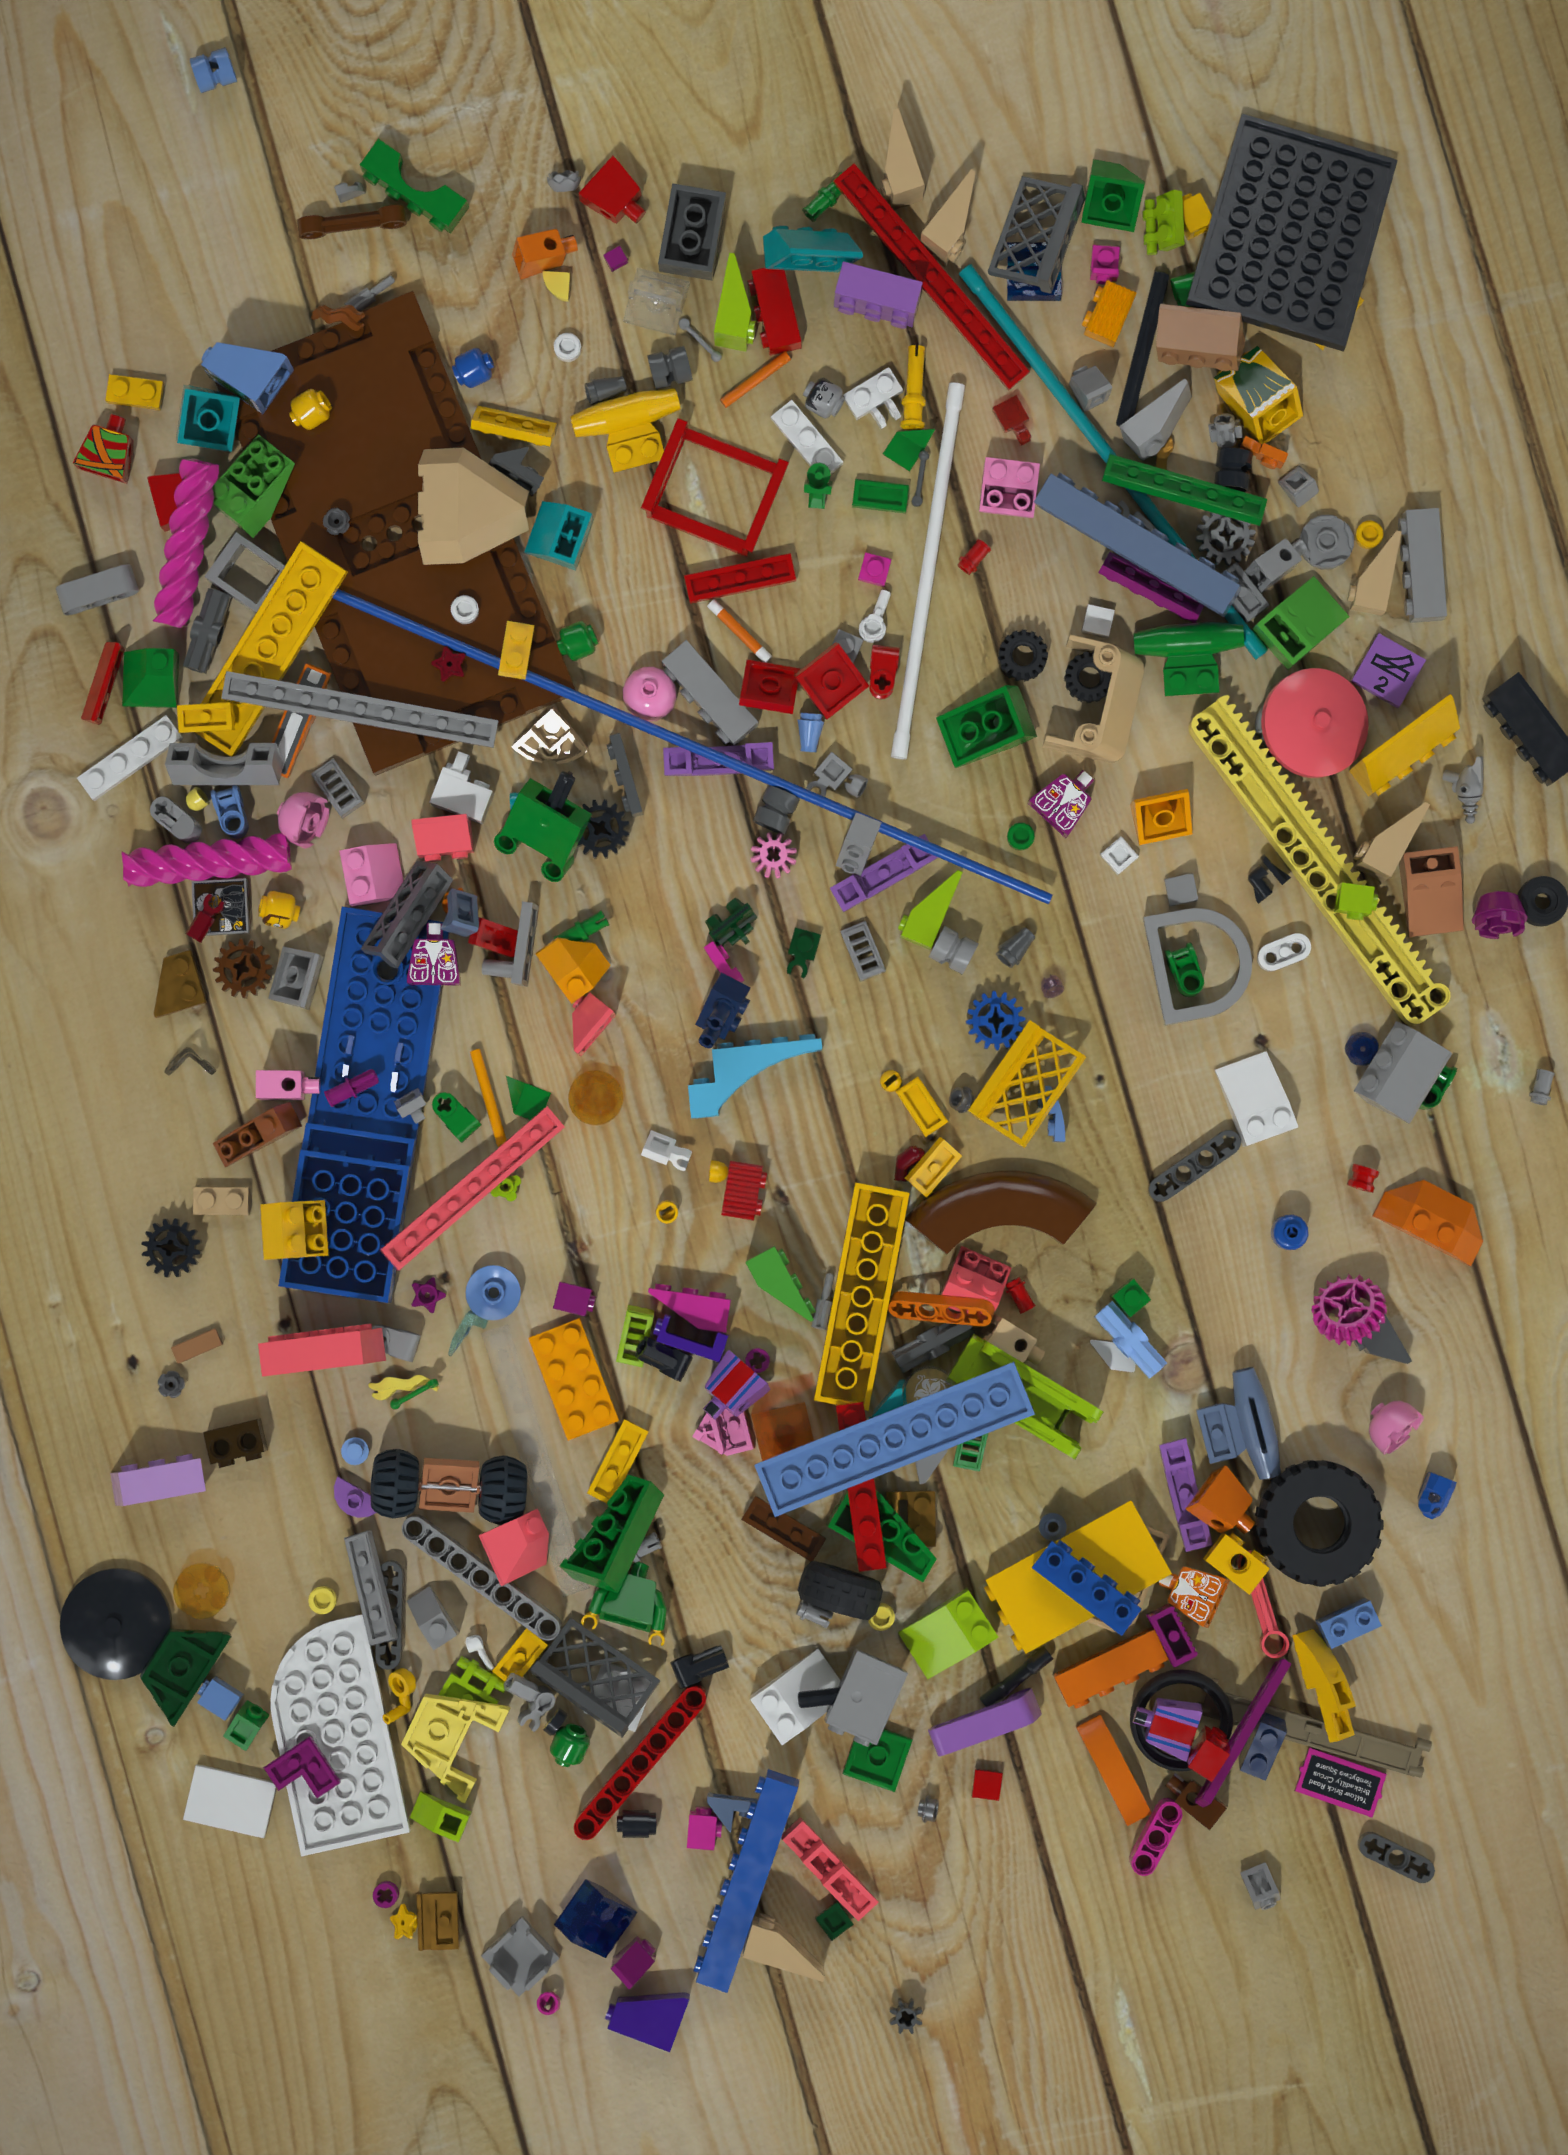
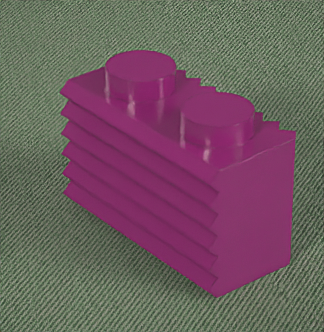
(1172, 1635)

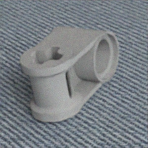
(399, 1342)

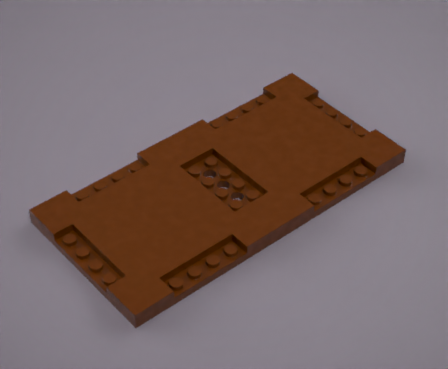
(386, 409)

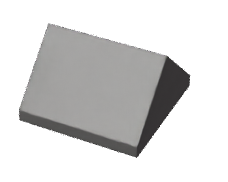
(296, 977)

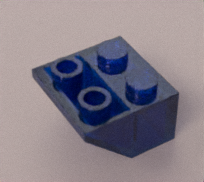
(595, 1918)

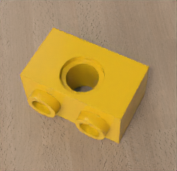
(1220, 1558)

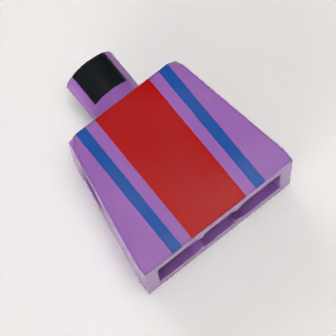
(733, 1387)
(1170, 1725)

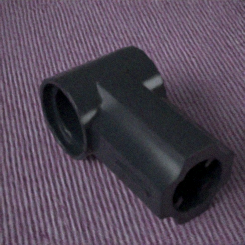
(669, 1360)
(693, 1668)

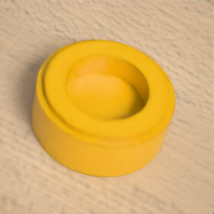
(1369, 534)

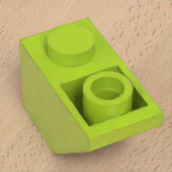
(440, 1816)

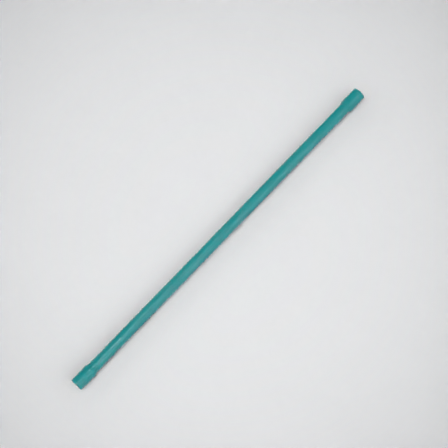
(979, 287)

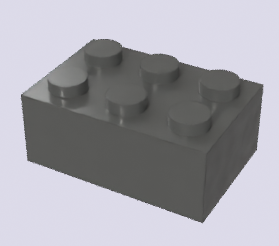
(692, 232)

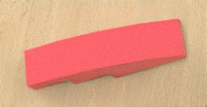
(829, 1869)

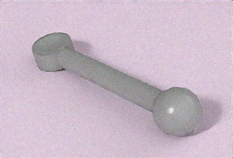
(685, 325)

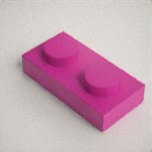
(718, 956)

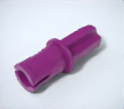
(351, 1087)

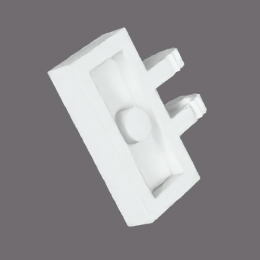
(873, 394)

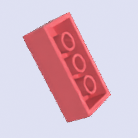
(321, 1349)

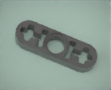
(1417, 1858)

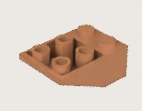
(1432, 891)

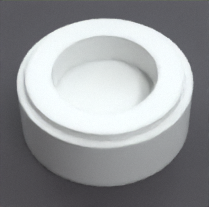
(567, 347)
(464, 609)

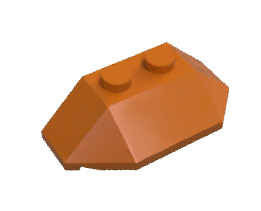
(1433, 1218)

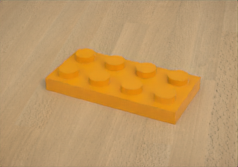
(573, 1379)

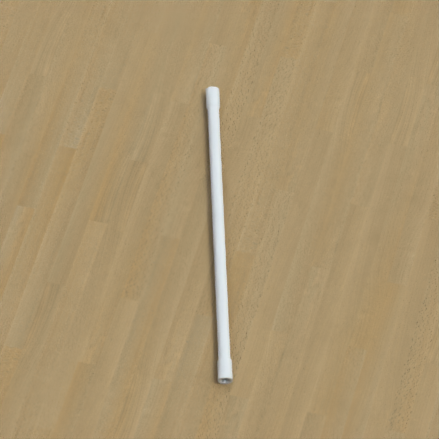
(953, 408)

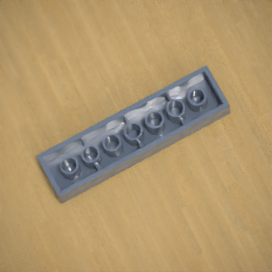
(1138, 545)

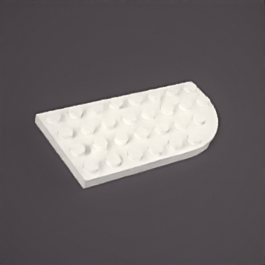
(334, 1694)

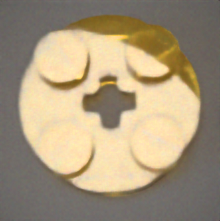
(193, 1604)

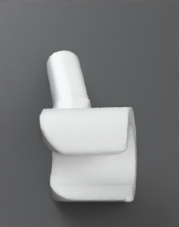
(475, 1643)

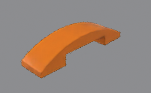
(1113, 1770)

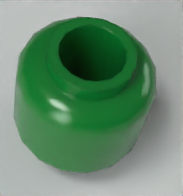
(577, 641)
(569, 1745)

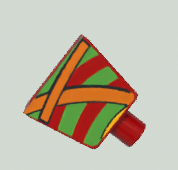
(106, 451)

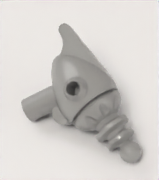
(1468, 786)

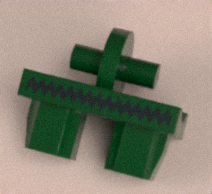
(735, 926)

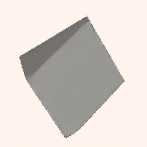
(1299, 486)
(1181, 889)

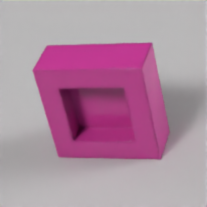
(874, 569)

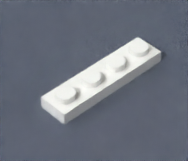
(129, 758)

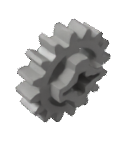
(1226, 548)

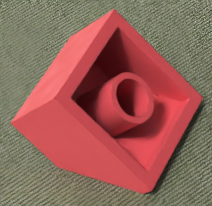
(443, 837)

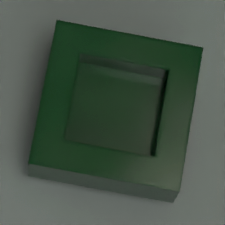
(834, 1920)

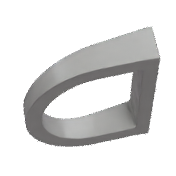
(1154, 922)

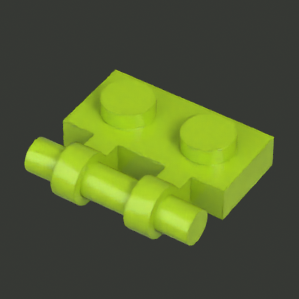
(1170, 222)
(461, 1688)

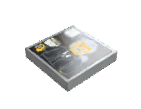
(234, 893)

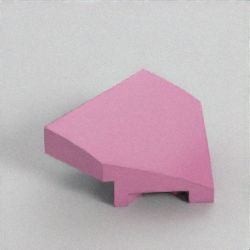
(726, 1433)

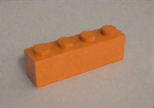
(1110, 1667)

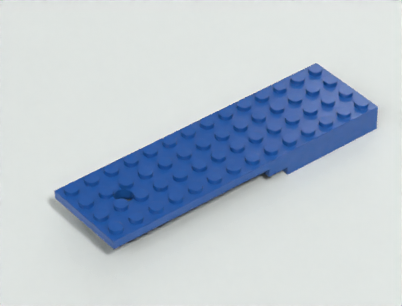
(362, 1148)

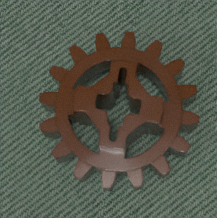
(248, 957)

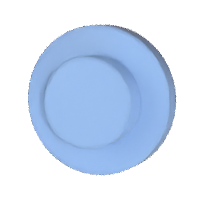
(355, 1451)

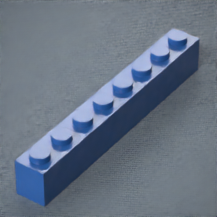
(747, 1880)

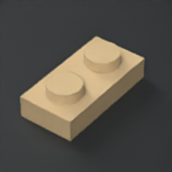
(221, 1201)

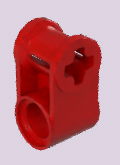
(883, 667)

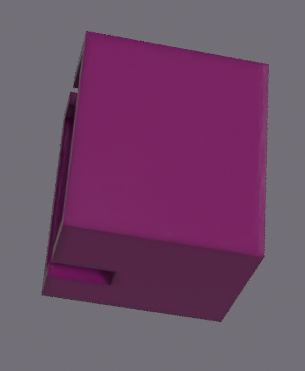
(615, 258)

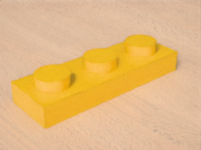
(513, 426)
(618, 1461)

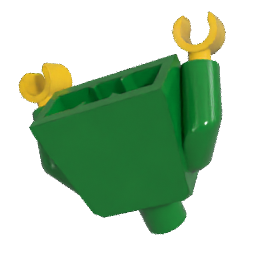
(635, 1605)

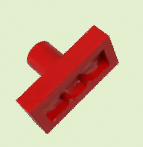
(495, 938)

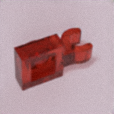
(1012, 417)

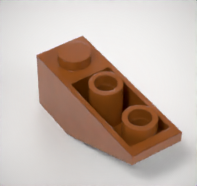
(257, 1133)

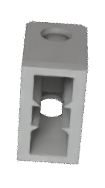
(1275, 563)

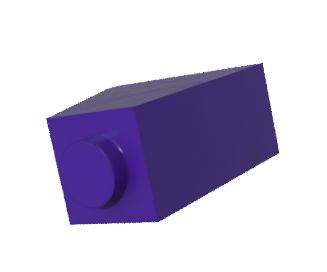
(649, 2017)

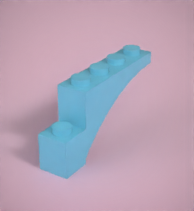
(737, 1065)

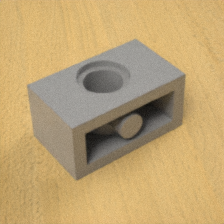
(858, 844)

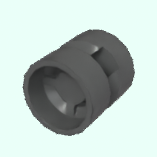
(670, 367)
(777, 807)

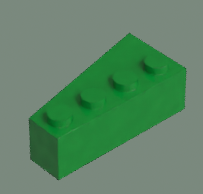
(616, 1536)

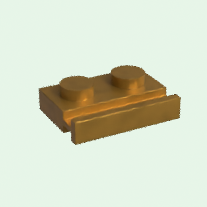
(438, 1921)

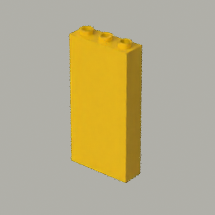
(1040, 1611)

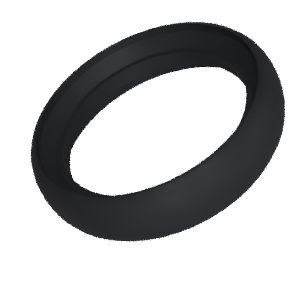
(1166, 1679)

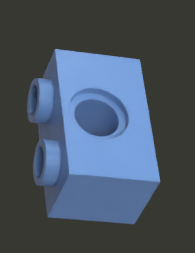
(1348, 1623)

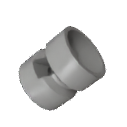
(953, 950)

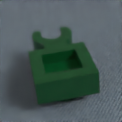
(803, 947)

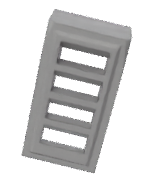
(350, 806)
(871, 972)

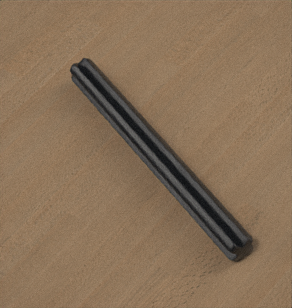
(1142, 348)

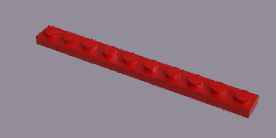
(935, 280)

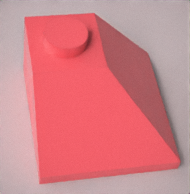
(589, 1021)
(517, 1546)

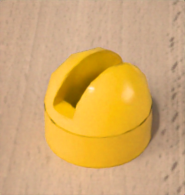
(895, 1085)
(718, 1171)
(669, 1216)

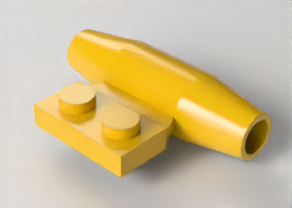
(628, 422)

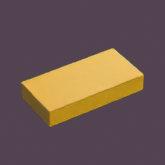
(921, 1106)

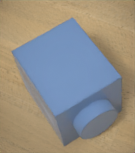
(219, 1697)

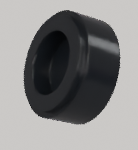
(555, 1722)

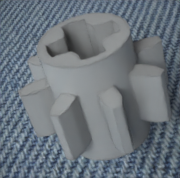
(1225, 430)

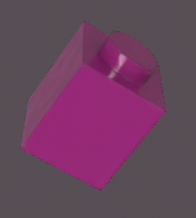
(574, 1299)

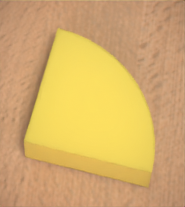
(558, 284)

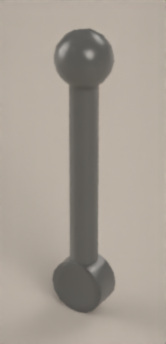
(917, 500)

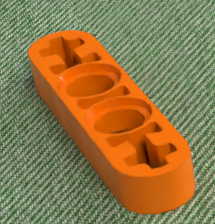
(941, 1312)

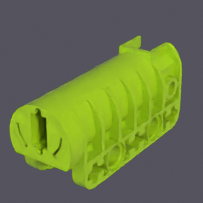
(1048, 1399)

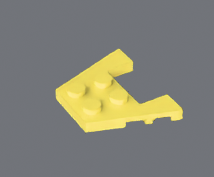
(440, 1730)

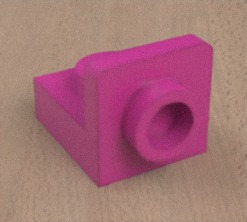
(1104, 264)

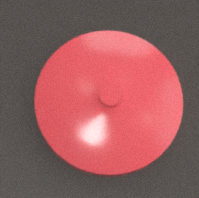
(1314, 723)

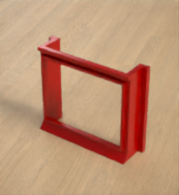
(664, 470)

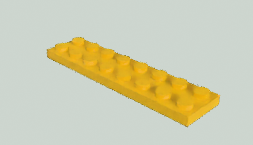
(276, 635)

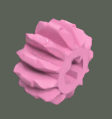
(783, 855)

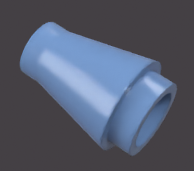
(810, 729)

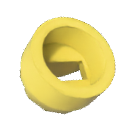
(197, 799)

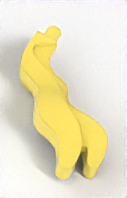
(392, 1384)

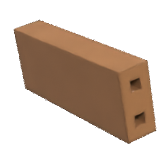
(196, 1346)

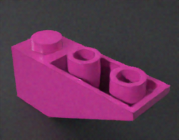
(701, 1311)

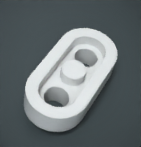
(1283, 953)

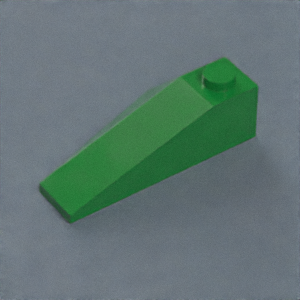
(900, 1543)

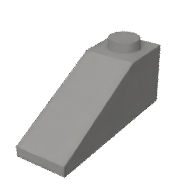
(1153, 425)

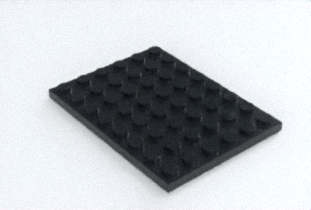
(1292, 232)

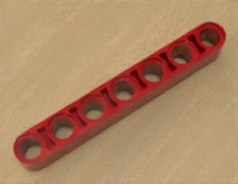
(630, 1771)

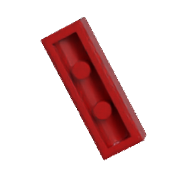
(103, 682)

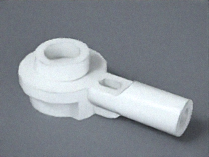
(872, 627)

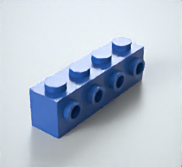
(1088, 1588)

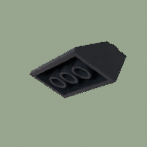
(1530, 727)

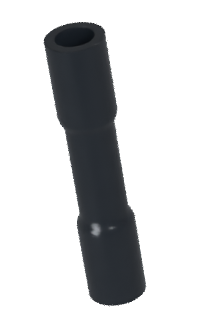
(1030, 1667)

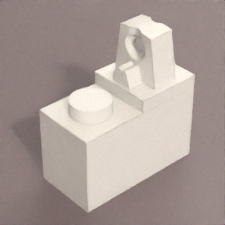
(458, 795)

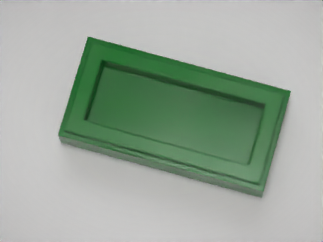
(880, 496)

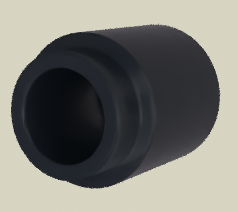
(636, 1823)

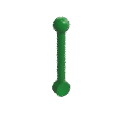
(396, 1403)

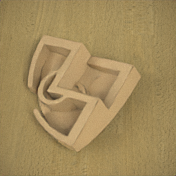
(551, 740)

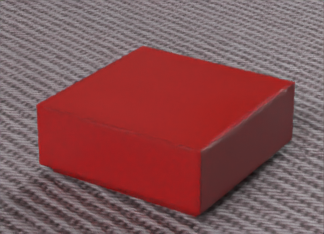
(987, 1784)

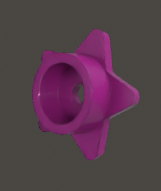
(421, 1300)

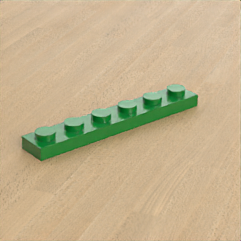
(1185, 490)

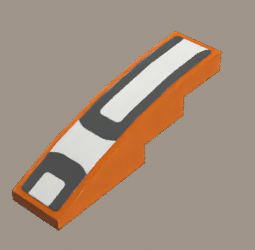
(295, 726)

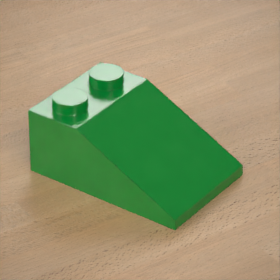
(986, 726)

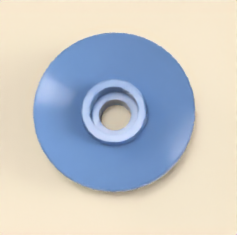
(478, 1292)

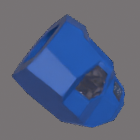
(1435, 1495)

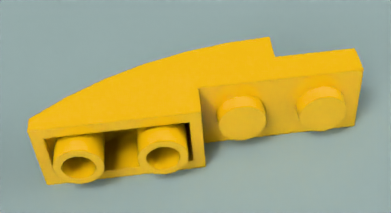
(1324, 1674)

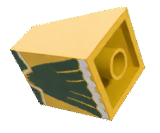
(1260, 396)

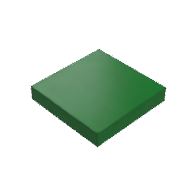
(879, 1763)

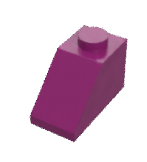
(633, 1961)

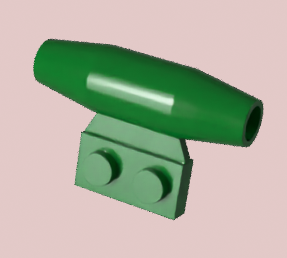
(1189, 653)

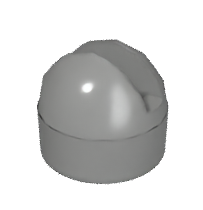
(857, 785)

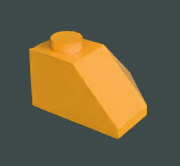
(573, 965)

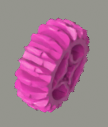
(1344, 1302)

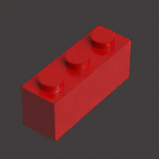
(774, 310)

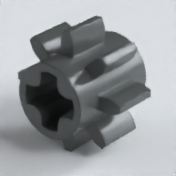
(908, 2007)

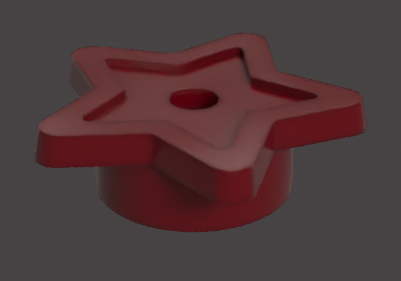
(455, 669)

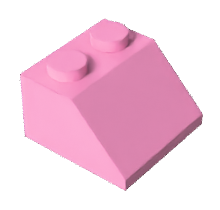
(371, 873)

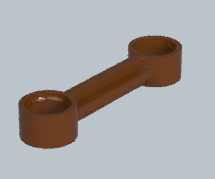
(318, 226)

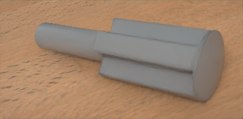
(367, 297)
(823, 1305)

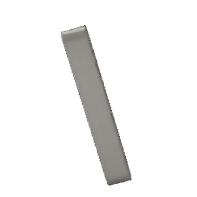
(467, 1575)

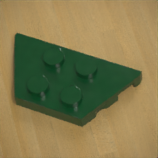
(181, 1667)

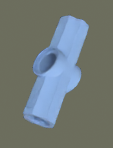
(1130, 1339)

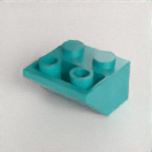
(559, 534)

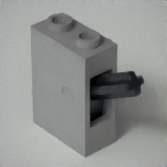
(862, 1698)

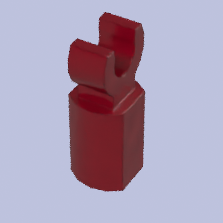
(204, 919)

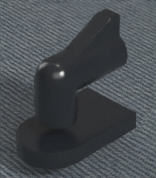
(1256, 877)

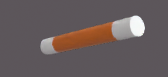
(740, 631)

